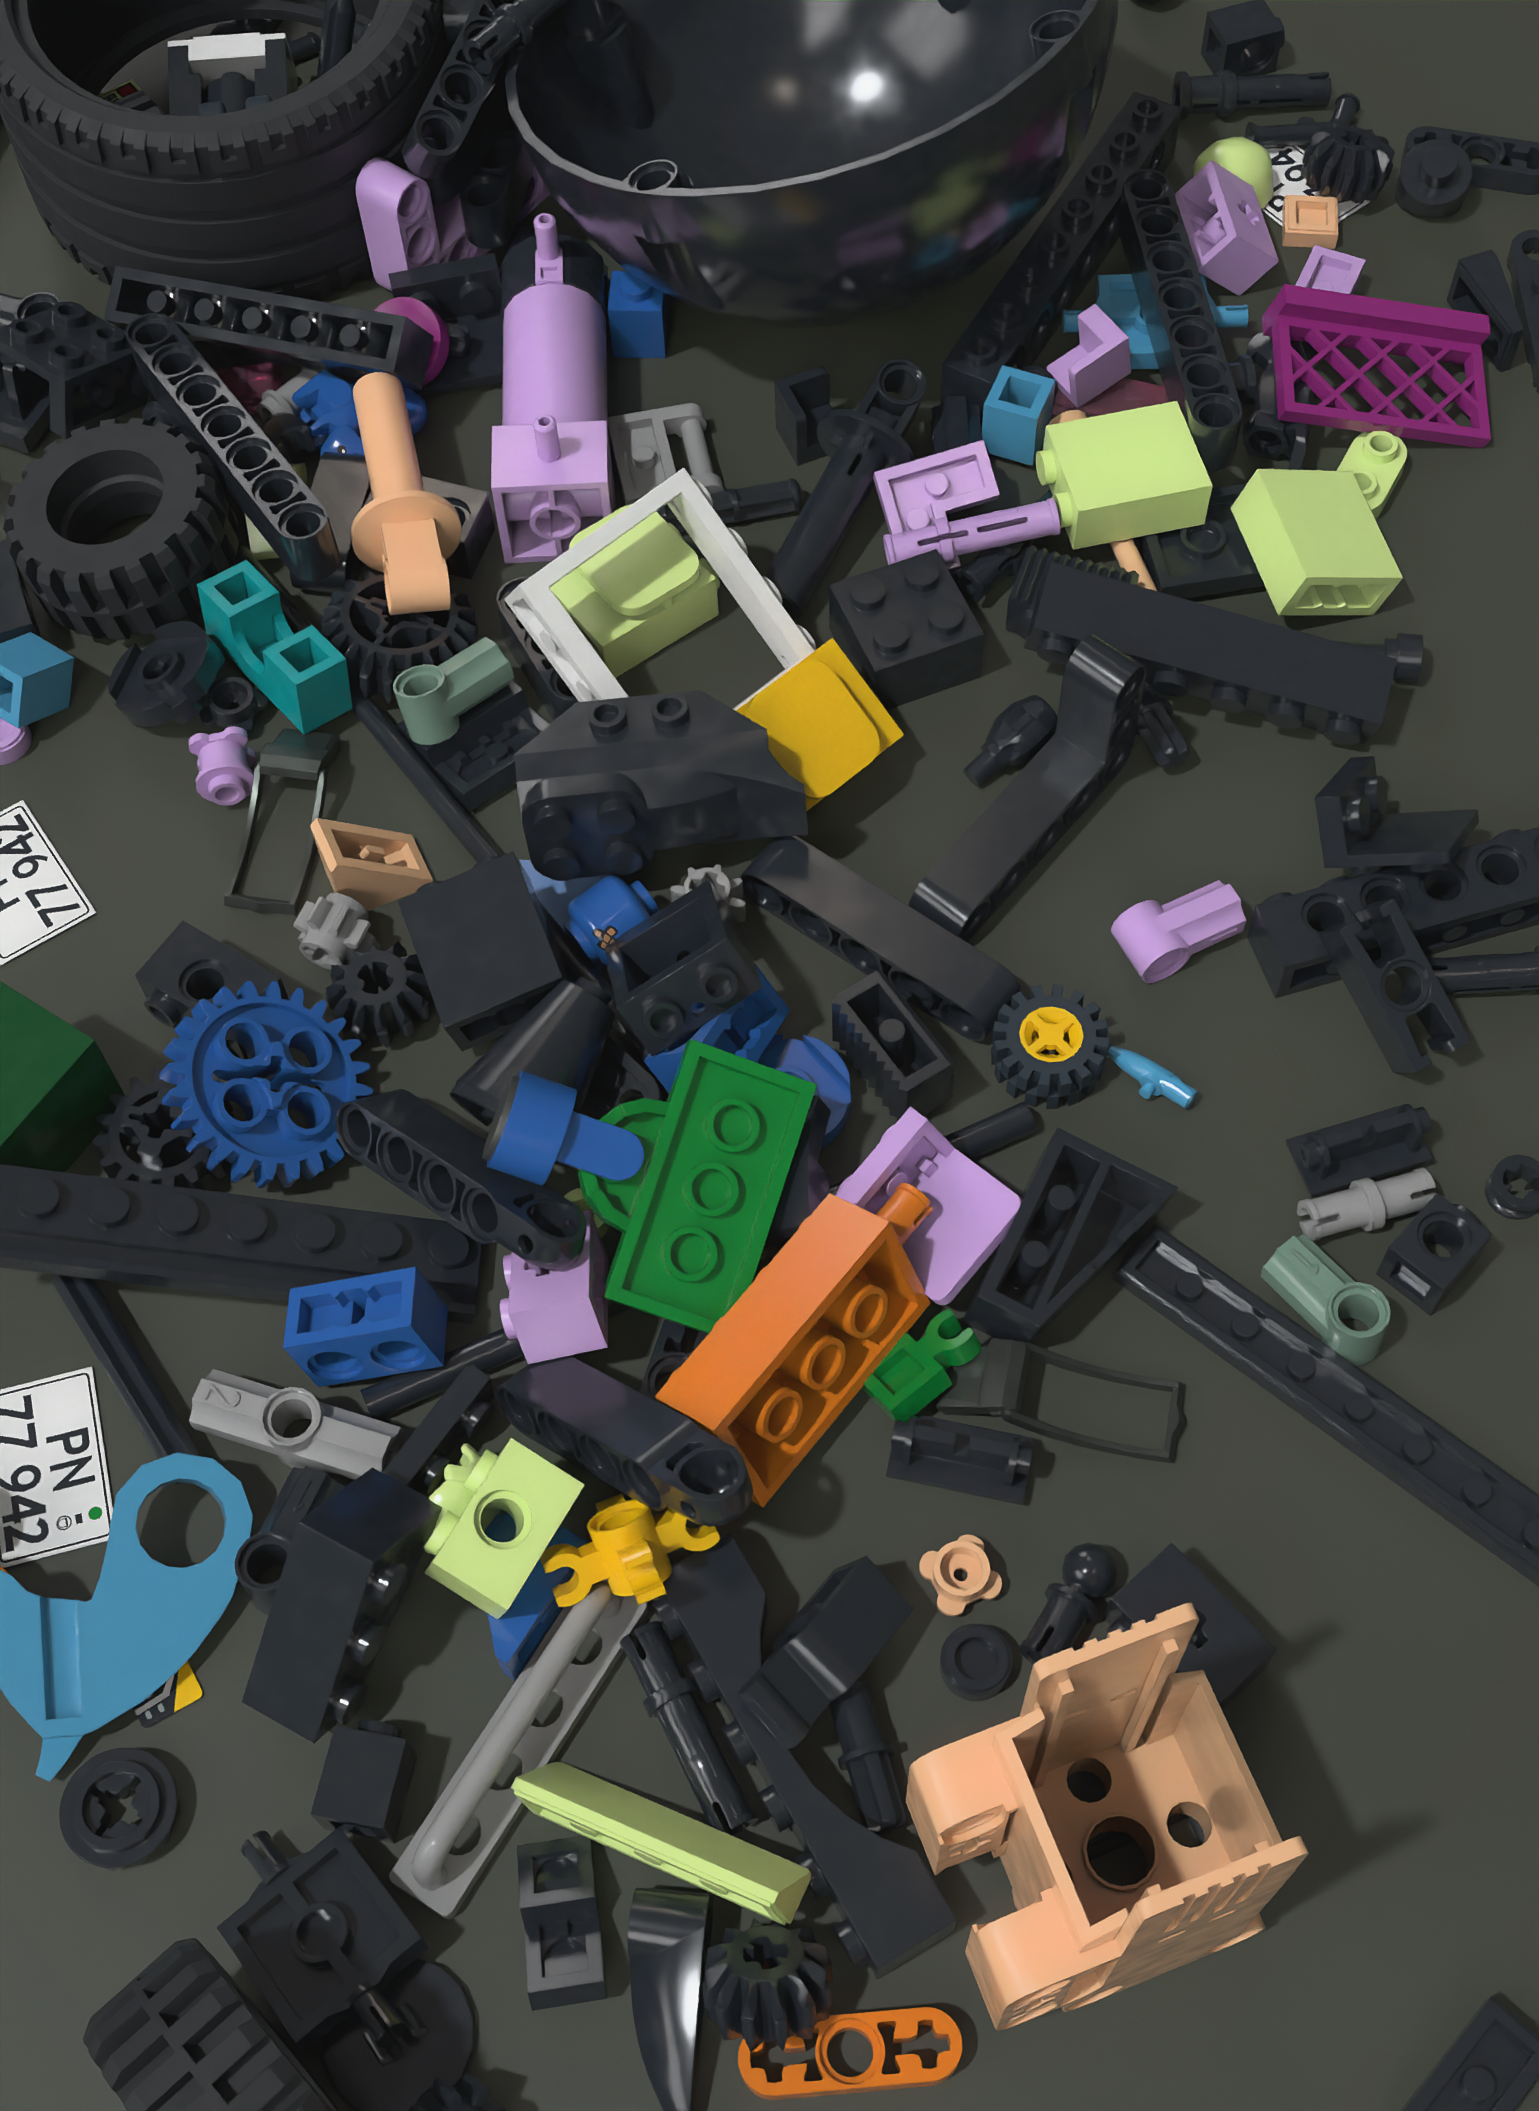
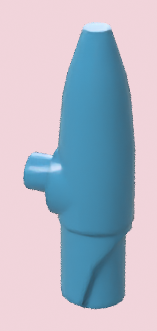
(1153, 1077)

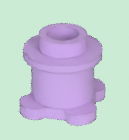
(223, 765)

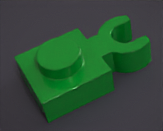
(916, 1370)

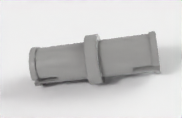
(1365, 1204)

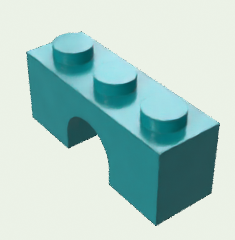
(294, 671)

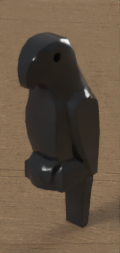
(1263, 432)

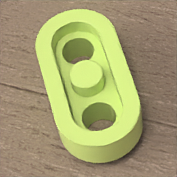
(1377, 465)

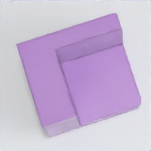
(1096, 362)

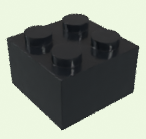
(906, 629)

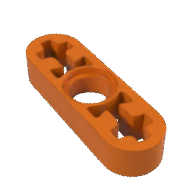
(832, 2083)

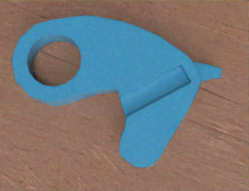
(90, 1661)

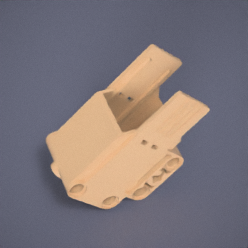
(1160, 1754)

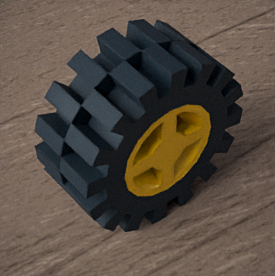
(1049, 1024)

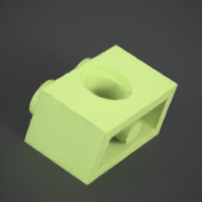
(536, 1499)

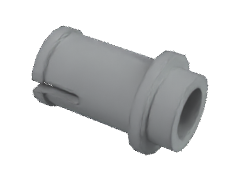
(281, 399)

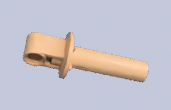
(403, 527)

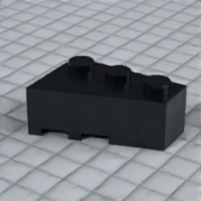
(1069, 1227)

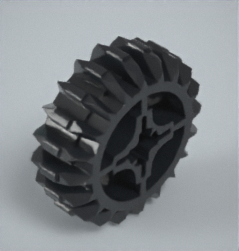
(385, 644)

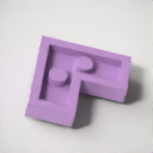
(935, 487)

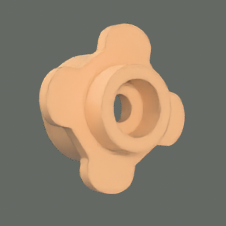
(965, 1555)

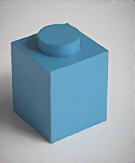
(1017, 414)
(33, 679)

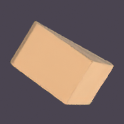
(369, 862)

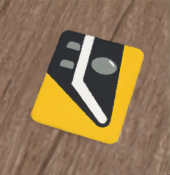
(170, 1697)

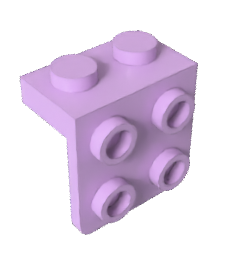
(968, 1203)

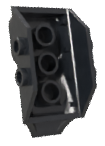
(648, 778)

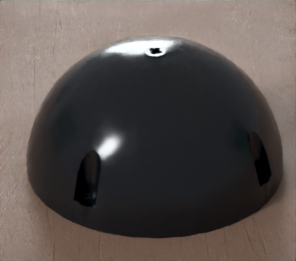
(807, 147)

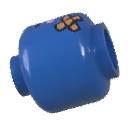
(605, 914)

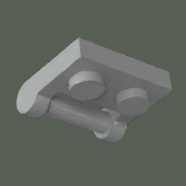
(644, 452)

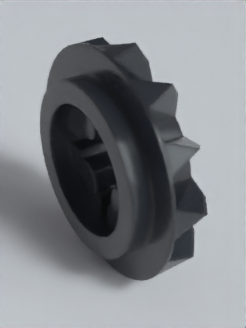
(117, 1774)

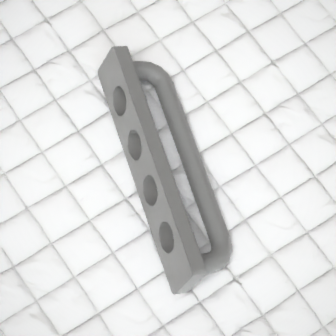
(426, 1866)

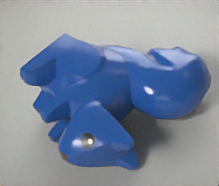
(333, 417)

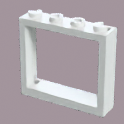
(722, 547)

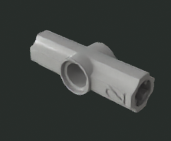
(260, 1414)

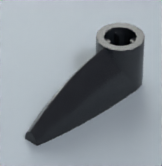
(667, 1972)

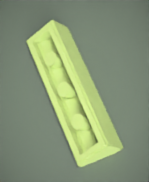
(665, 1839)

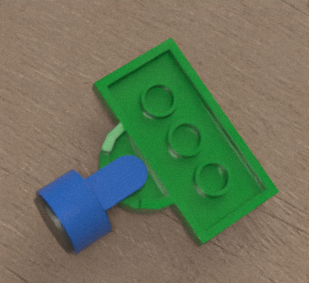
(677, 1177)

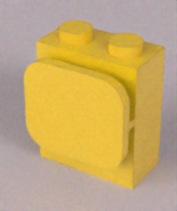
(822, 721)

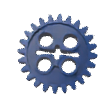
(266, 1030)

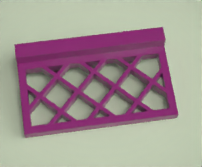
(1377, 330)

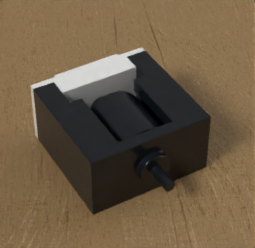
(228, 70)

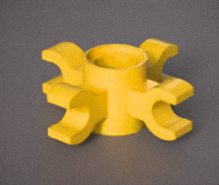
(625, 1549)

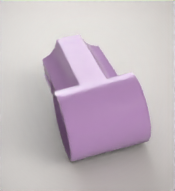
(1165, 936)

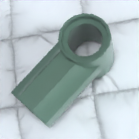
(437, 695)
(1326, 1296)

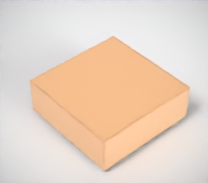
(1309, 221)

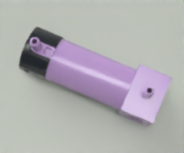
(553, 440)

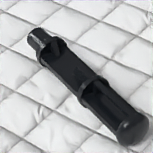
(749, 502)

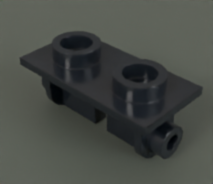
(1361, 1148)
(960, 1458)

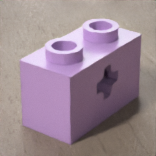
(1226, 228)
(558, 1309)

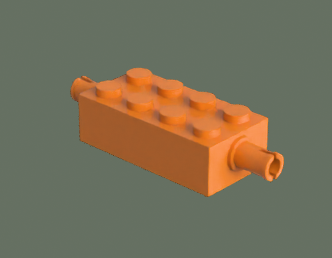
(805, 1335)

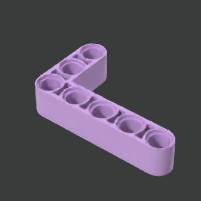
(407, 230)

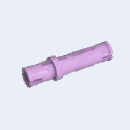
(975, 532)

